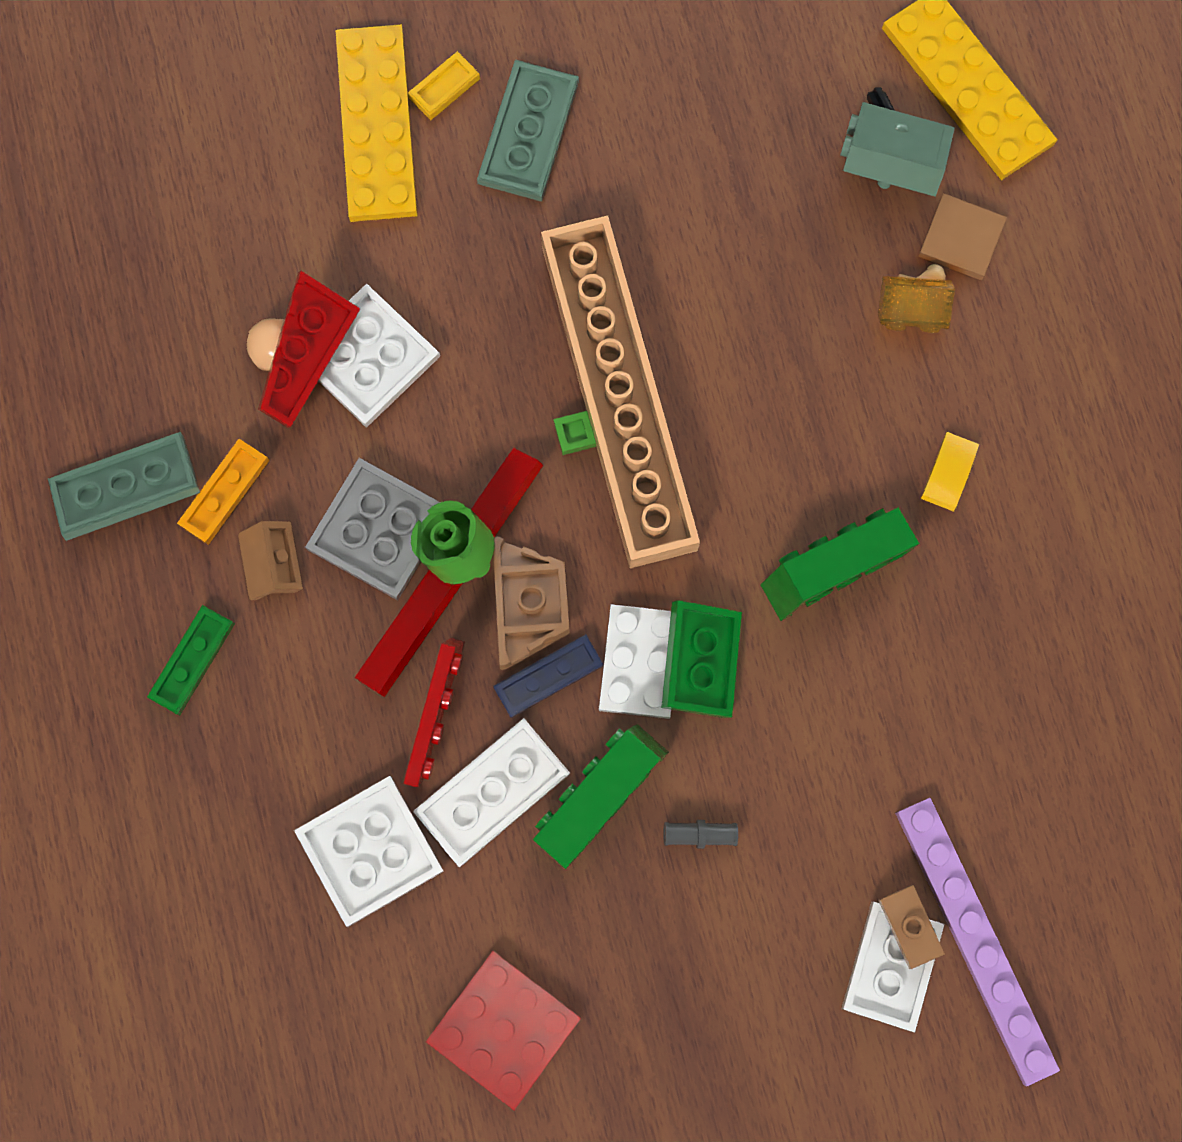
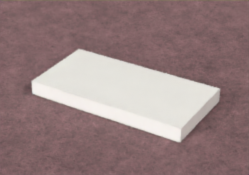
(491, 792)

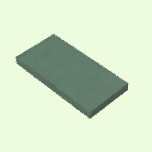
(528, 130)
(123, 486)

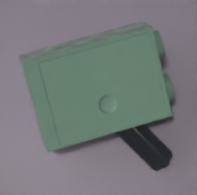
(896, 146)

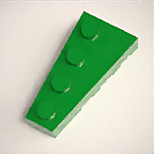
(838, 561)

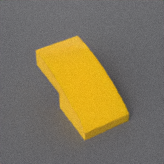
(950, 471)

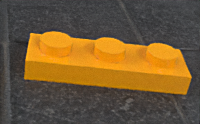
(223, 491)

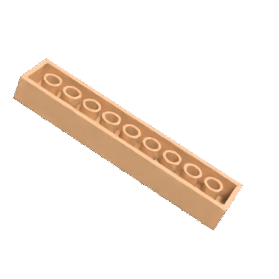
(619, 392)

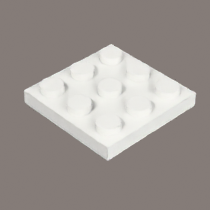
(376, 358)
(368, 851)

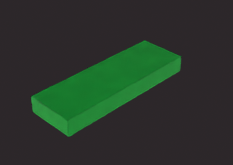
(191, 660)

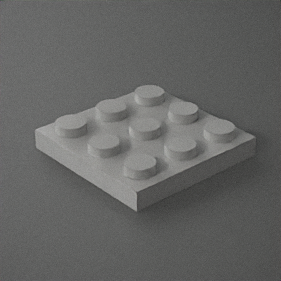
(372, 528)

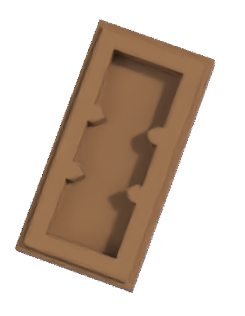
(911, 927)

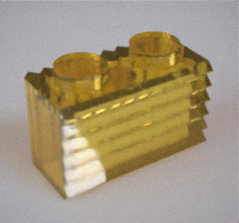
(916, 303)

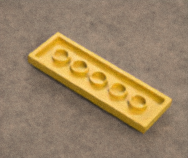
(969, 85)
(376, 123)

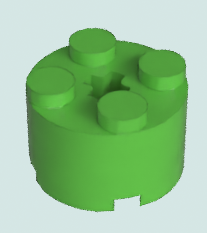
(453, 543)

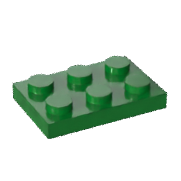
(701, 659)

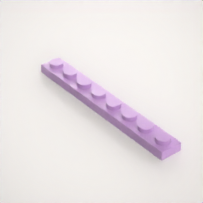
(977, 942)

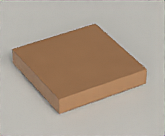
(962, 237)

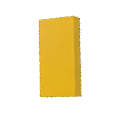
(444, 85)

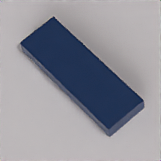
(548, 676)

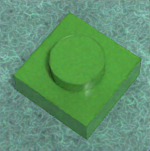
(574, 432)

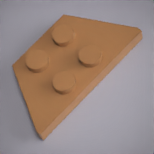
(528, 601)

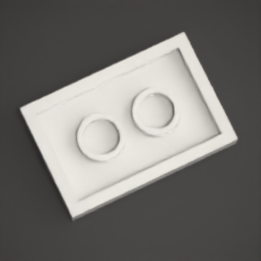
(635, 662)
(880, 977)

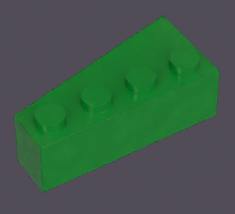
(599, 795)

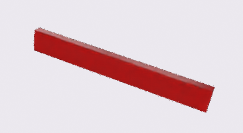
(434, 595)

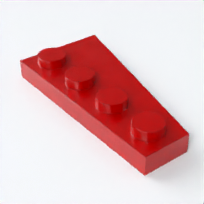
(306, 344)
(437, 700)

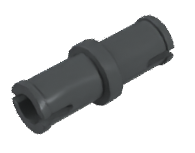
(700, 834)

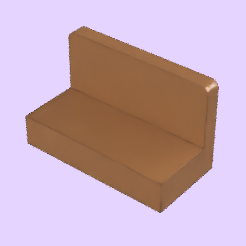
(270, 559)

